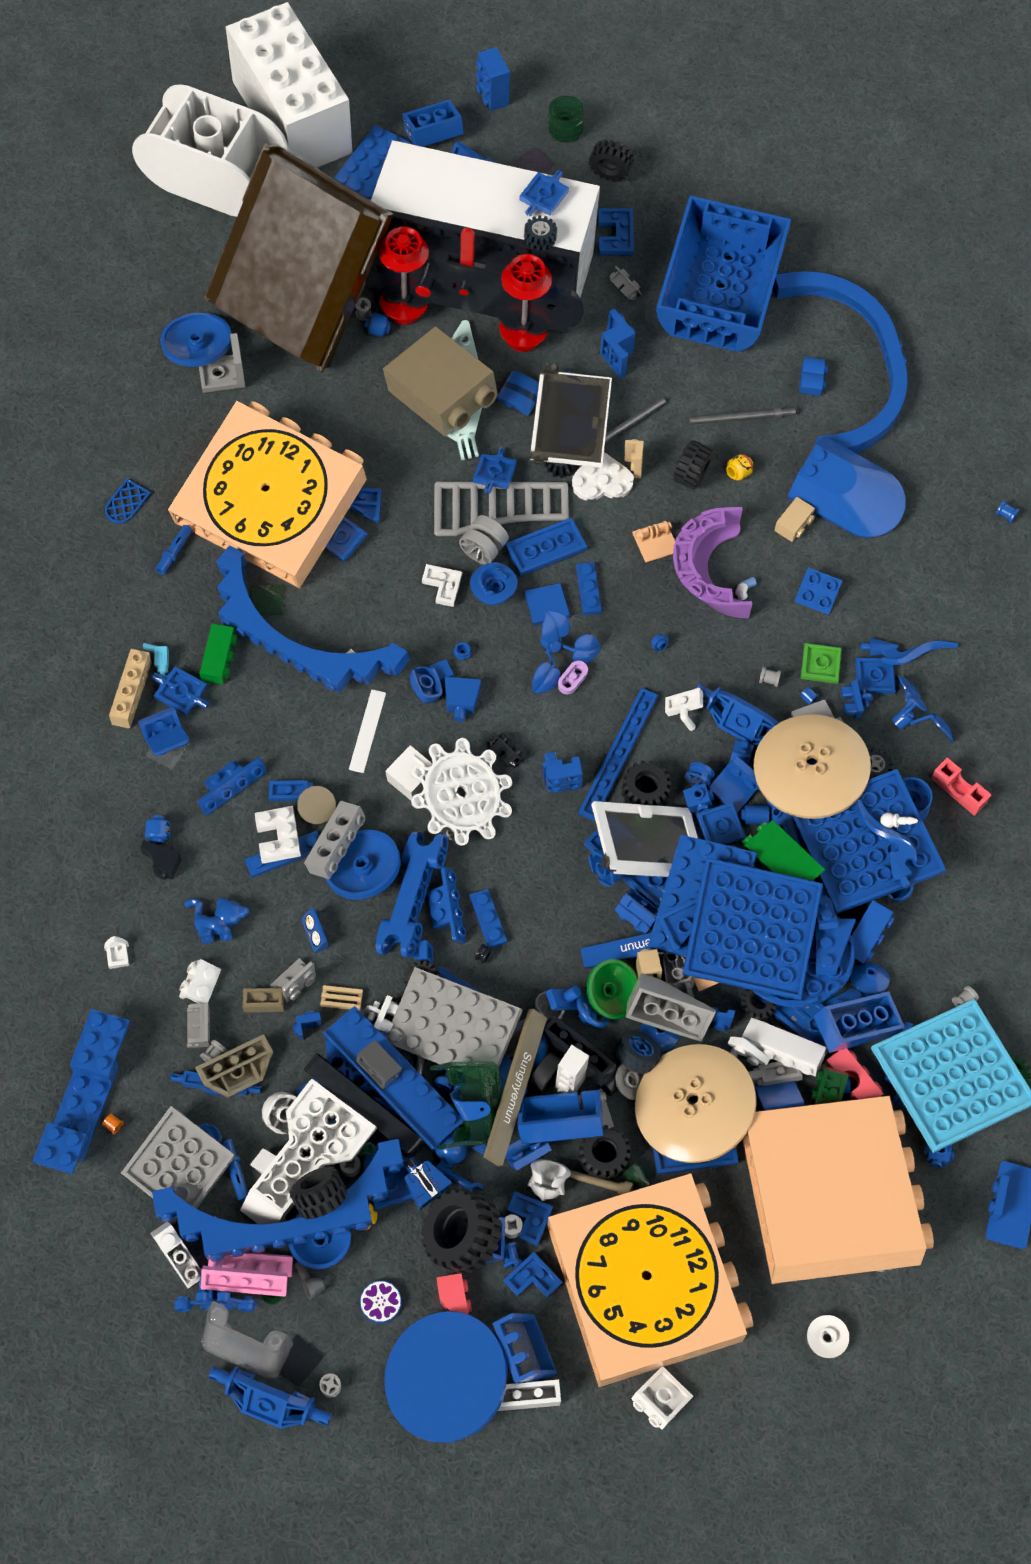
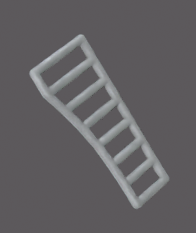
(510, 518)

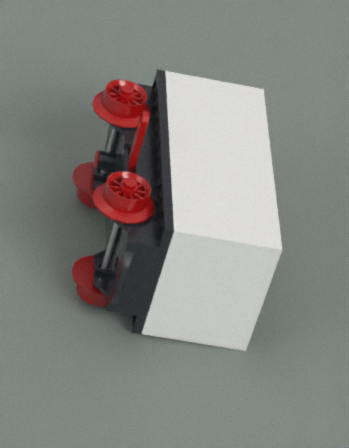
(464, 246)

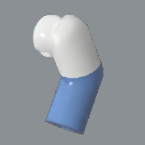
(743, 586)

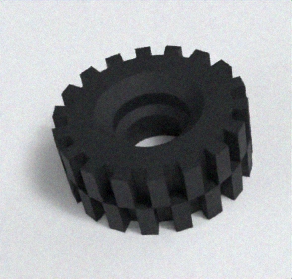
(611, 160)

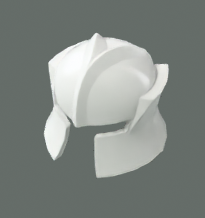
(548, 1178)

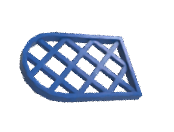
(120, 490)

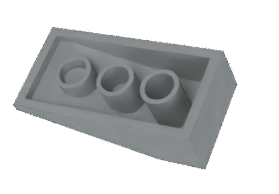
(668, 1008)

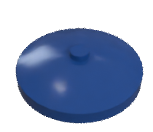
(196, 339)
(367, 866)

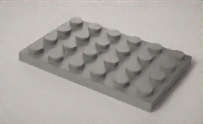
(451, 1021)

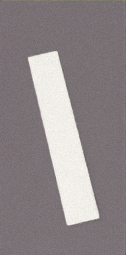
(367, 731)

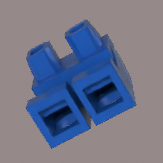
(561, 776)

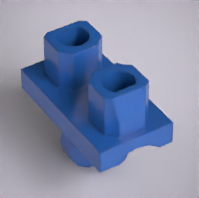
(858, 700)

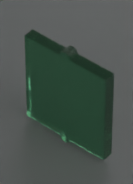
(267, 599)

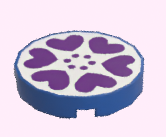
(380, 1302)

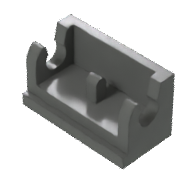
(378, 1064)

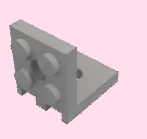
(231, 369)

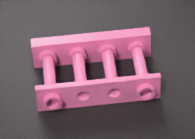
(249, 1274)

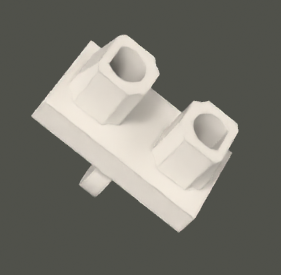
(388, 1007)

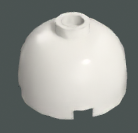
(275, 1111)

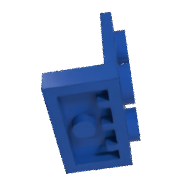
(735, 783)

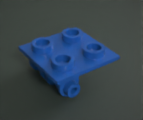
(818, 591)

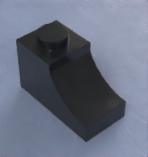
(165, 860)

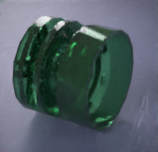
(566, 119)

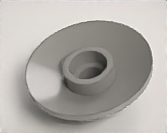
(627, 1087)

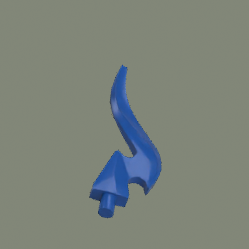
(894, 657)
(906, 851)

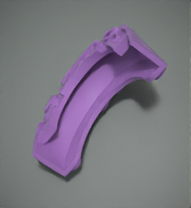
(692, 554)

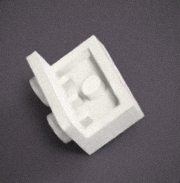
(199, 981)

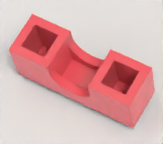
(949, 778)
(846, 1062)

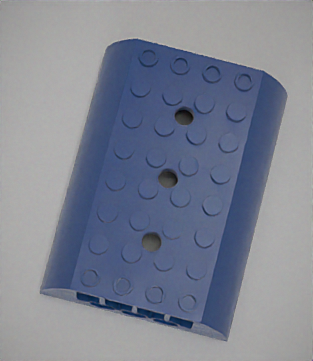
(691, 301)

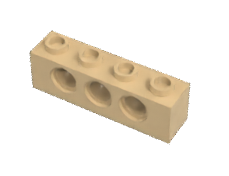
(130, 688)

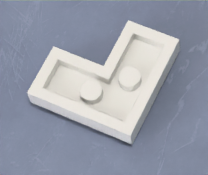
(447, 581)

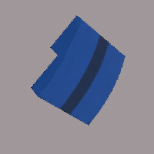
(519, 392)

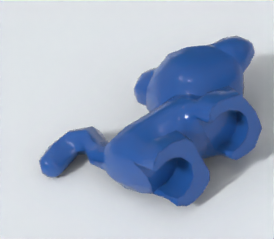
(226, 914)

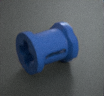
(1007, 511)
(511, 1256)

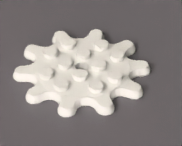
(480, 786)

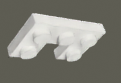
(287, 844)

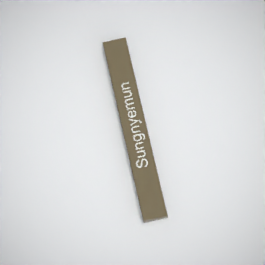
(515, 1087)

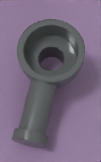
(312, 1285)

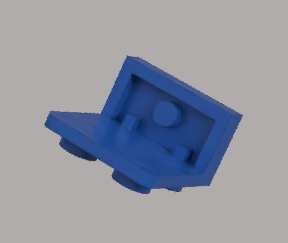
(163, 731)

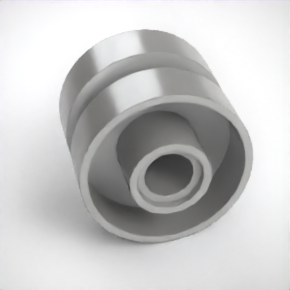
(483, 539)

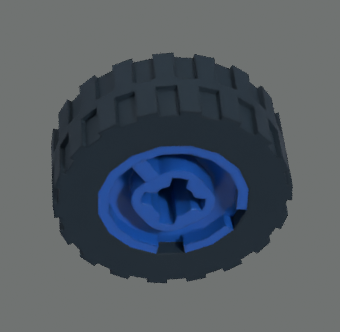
(637, 1051)

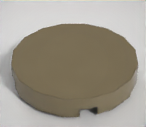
(316, 804)

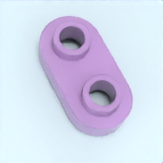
(571, 678)

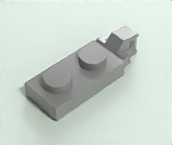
(774, 1074)

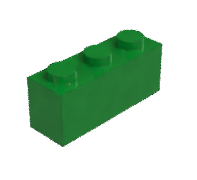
(218, 654)

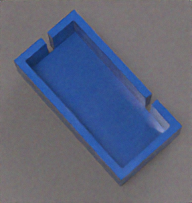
(560, 1117)

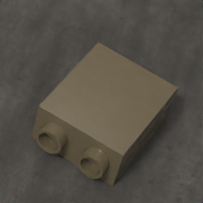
(441, 381)

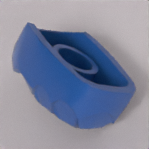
(426, 684)

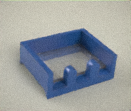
(524, 1348)

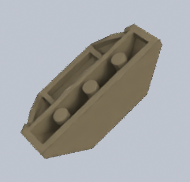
(237, 1068)

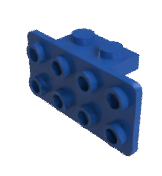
(1011, 1206)

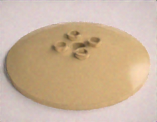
(812, 789)
(700, 1129)

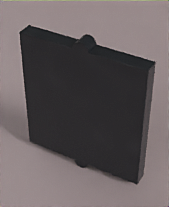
(300, 1361)

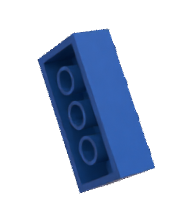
(859, 1021)

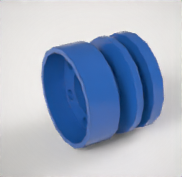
(920, 794)

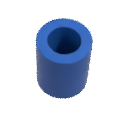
(755, 814)

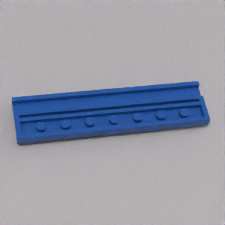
(410, 1093)

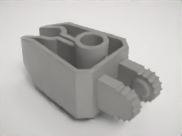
(674, 975)

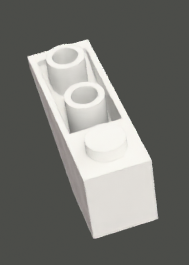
(177, 1254)

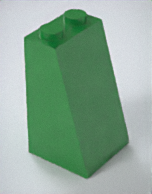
(780, 853)

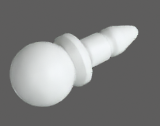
(890, 820)

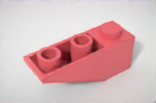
(452, 1293)

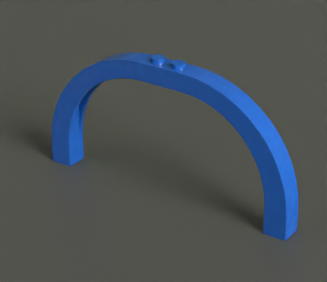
(865, 304)

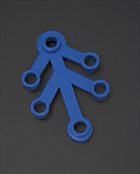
(246, 1304)

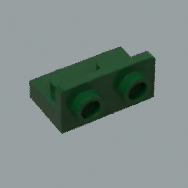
(829, 1086)

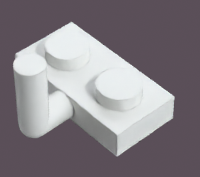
(682, 703)
(745, 1048)

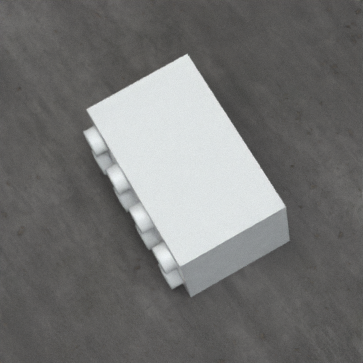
(290, 84)

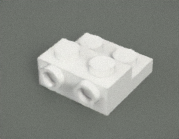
(661, 1398)

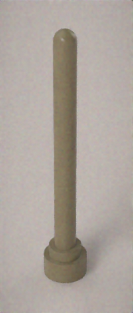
(622, 1188)

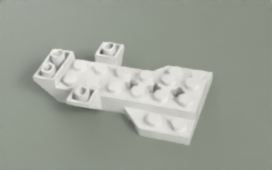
(307, 1116)

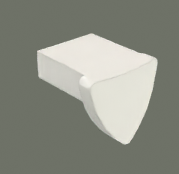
(116, 952)

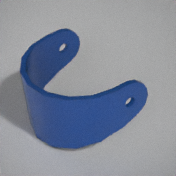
(469, 1109)

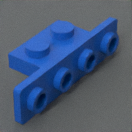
(229, 782)
(445, 906)

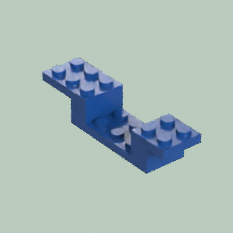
(92, 1078)

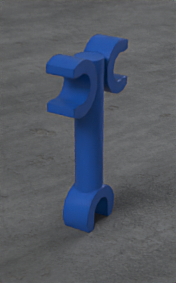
(444, 1168)

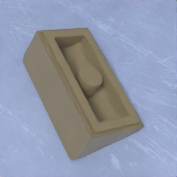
(263, 1000)

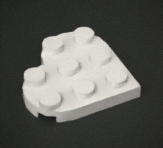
(610, 480)

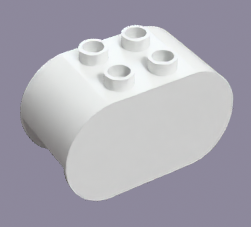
(204, 147)

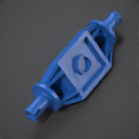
(738, 716)
(267, 1402)

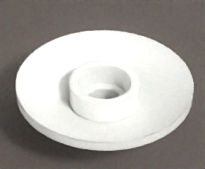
(835, 1329)

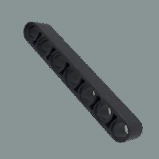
(364, 1104)

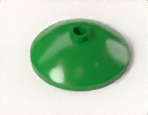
(618, 980)

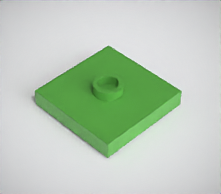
(821, 663)

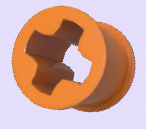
(112, 1123)

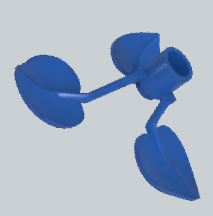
(553, 628)
(906, 715)

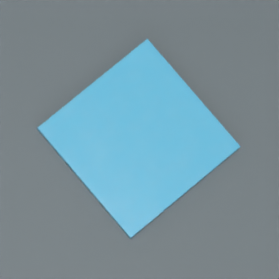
(953, 1075)

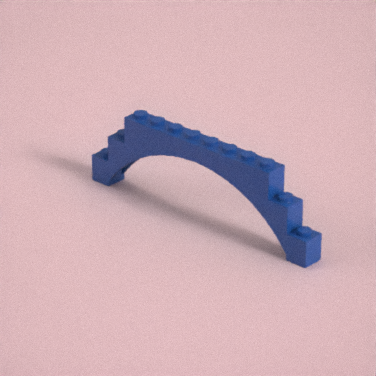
(329, 668)
(231, 1238)

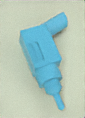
(161, 657)

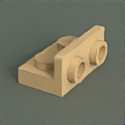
(634, 454)

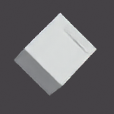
(400, 772)

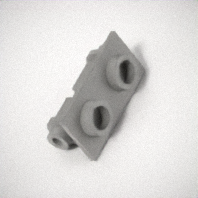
(621, 278)

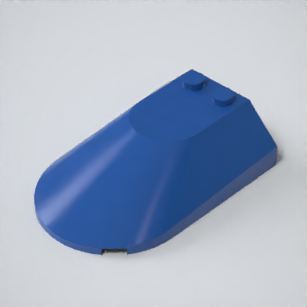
(849, 490)

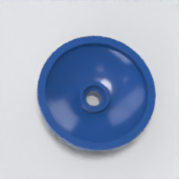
(321, 1255)

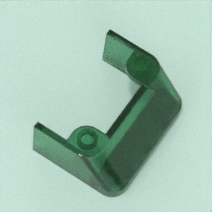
(478, 1083)

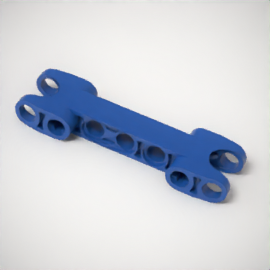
(420, 864)

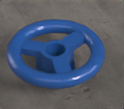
(588, 1014)

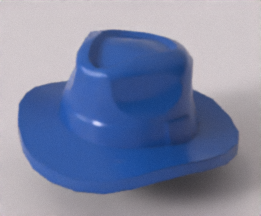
(493, 583)

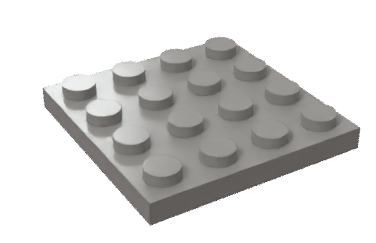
(178, 1157)

